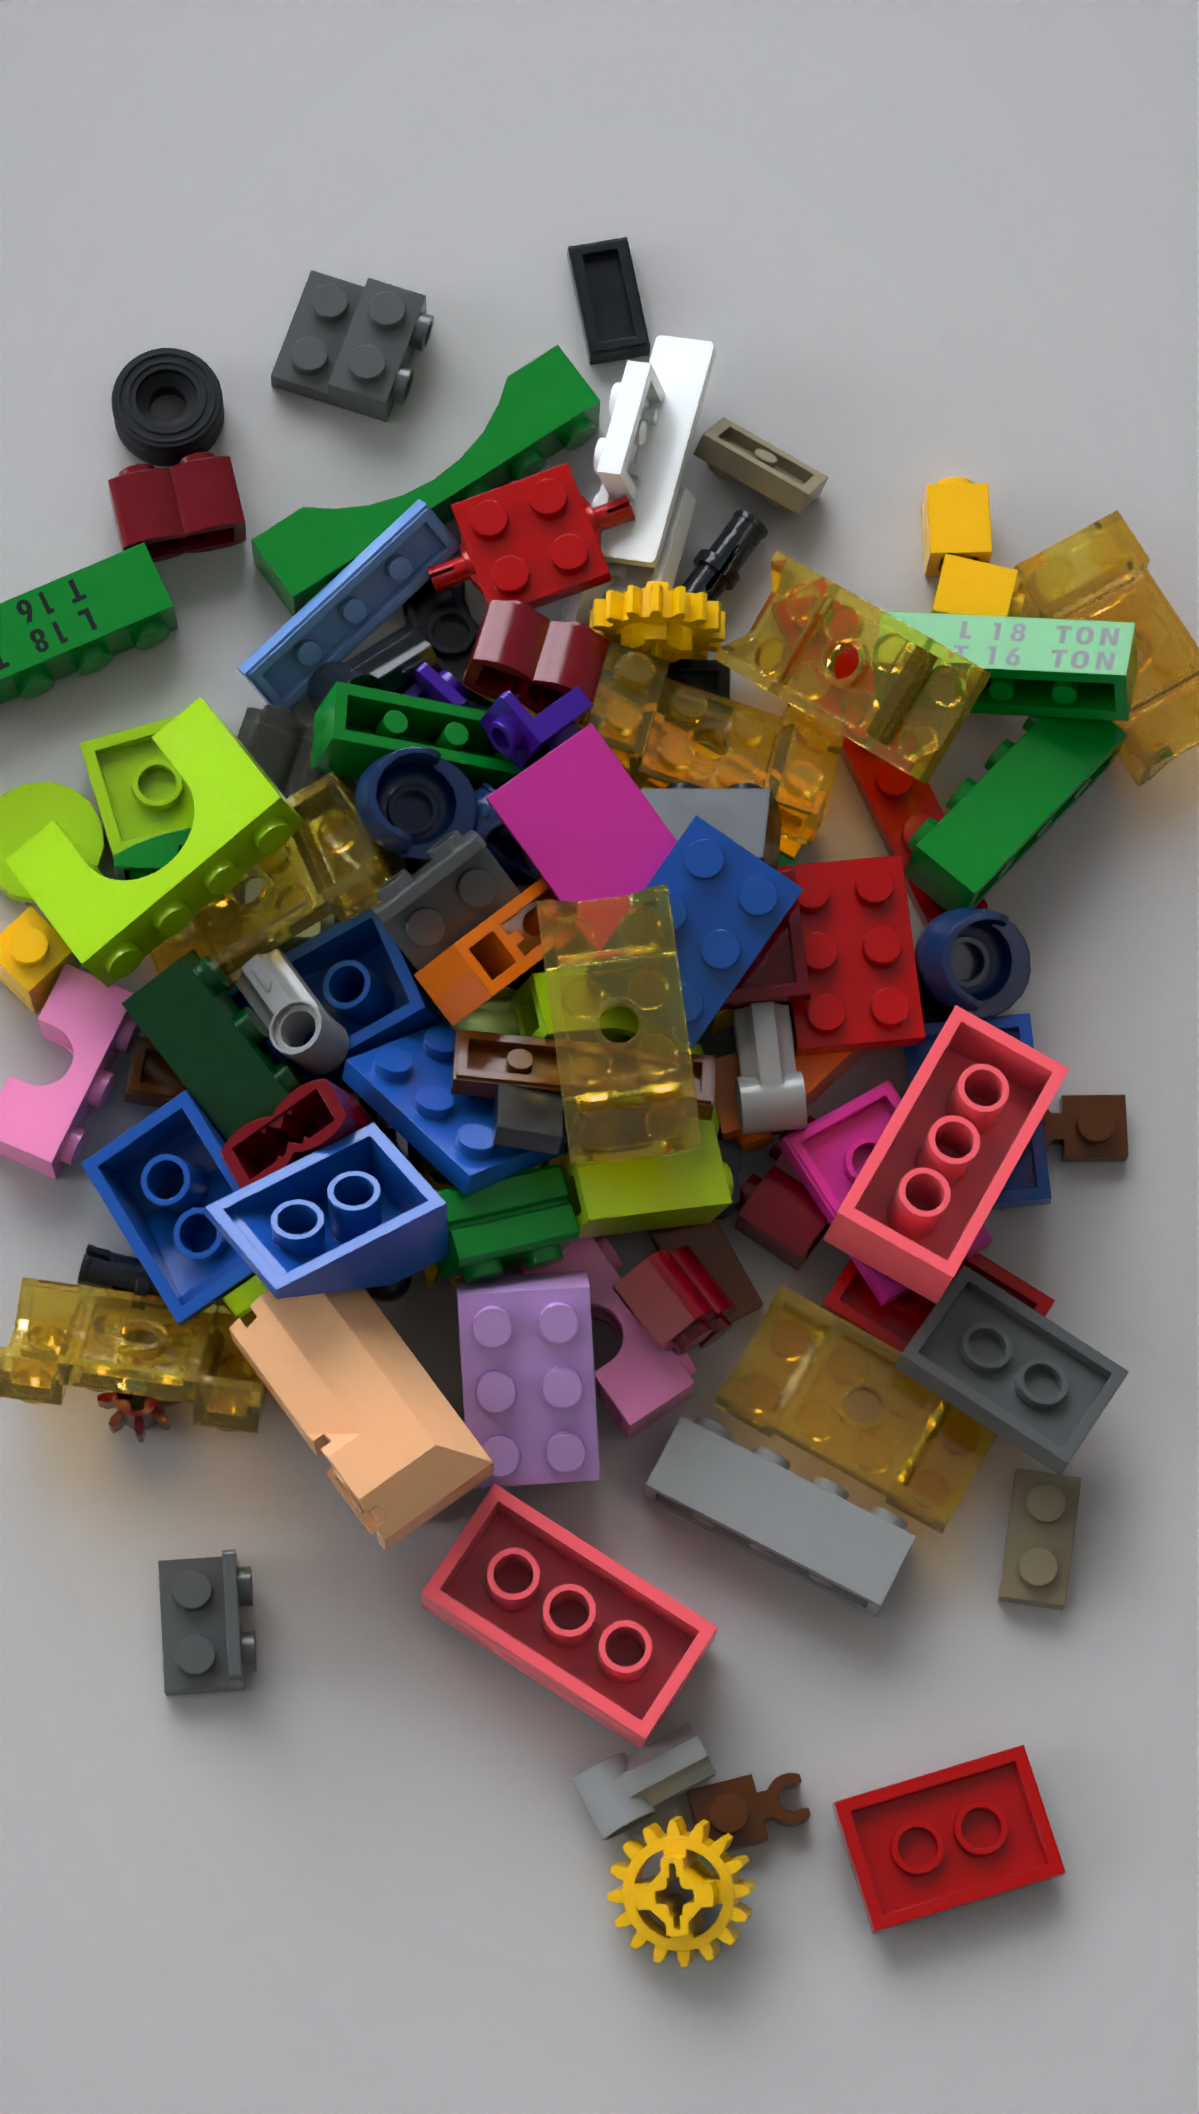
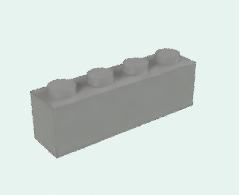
(779, 1514)

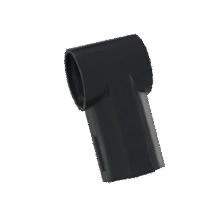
(384, 666)

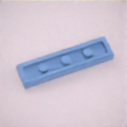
(350, 606)

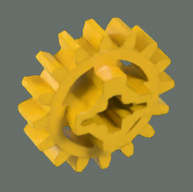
(660, 621)
(654, 1894)

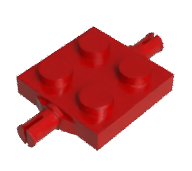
(532, 540)

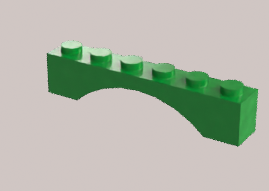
(538, 415)

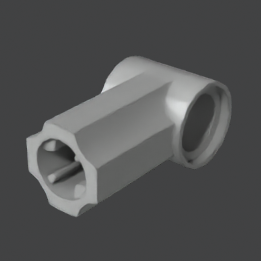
(291, 1012)
(769, 1087)
(628, 1788)

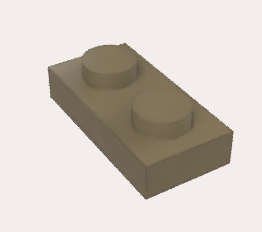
(746, 458)
(1039, 1539)

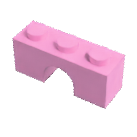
(46, 1122)
(640, 1380)

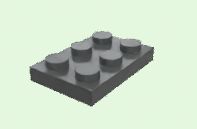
(1011, 1369)

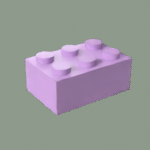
(530, 1376)

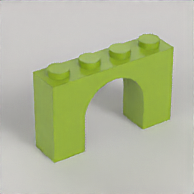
(233, 828)
(641, 1191)

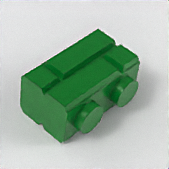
(508, 1223)

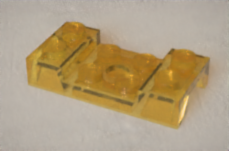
(1106, 578)
(898, 701)
(657, 720)
(318, 873)
(633, 1094)
(85, 1340)
(796, 1387)

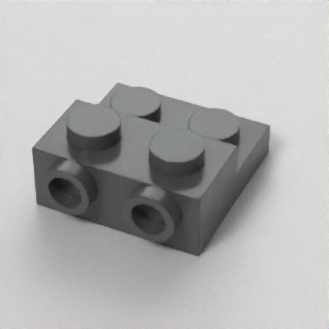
(353, 344)

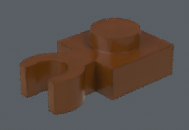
(1089, 1128)
(741, 1811)

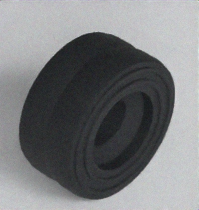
(163, 373)

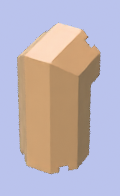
(364, 1406)

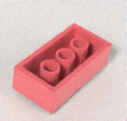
(946, 1154)
(568, 1616)

